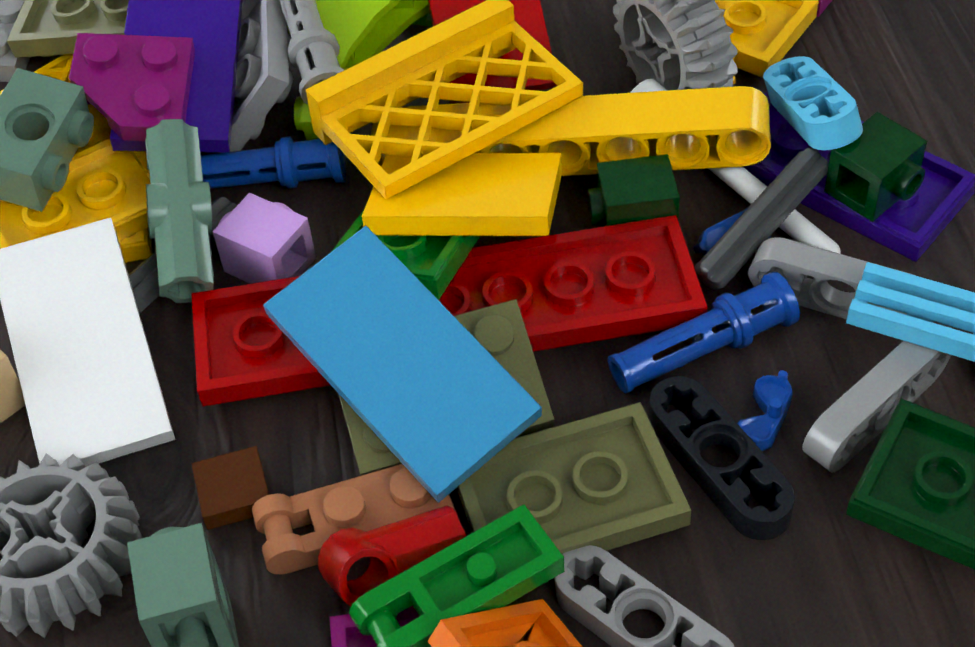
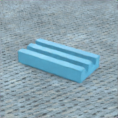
(923, 302)

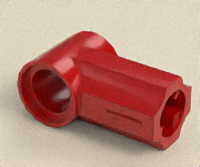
(390, 550)

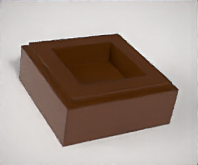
(229, 486)

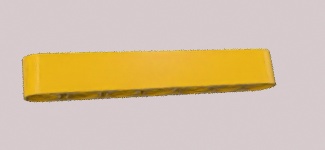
(690, 125)

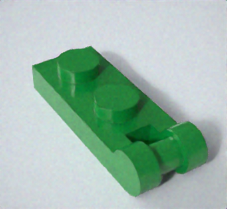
(464, 578)

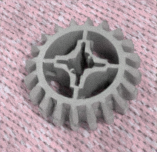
(677, 42)
(44, 525)

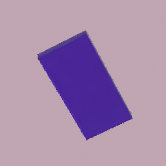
(216, 43)
(904, 227)

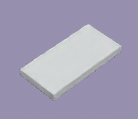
(81, 346)

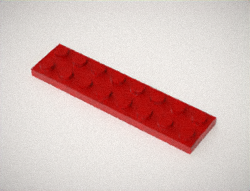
(565, 284)

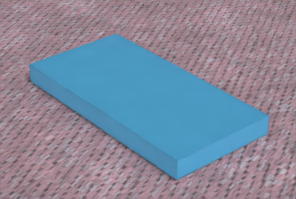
(403, 362)

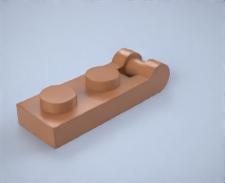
(353, 503)

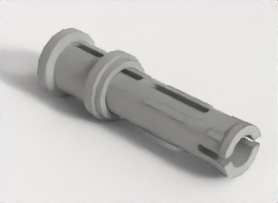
(312, 46)

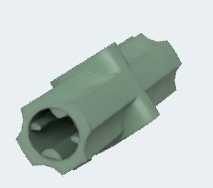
(178, 210)

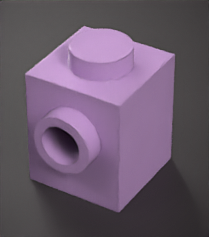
(264, 241)

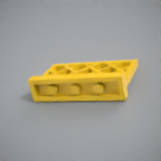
(423, 69)

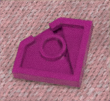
(134, 79)

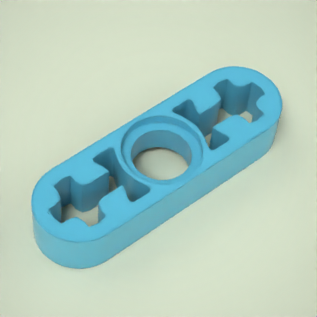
(813, 103)

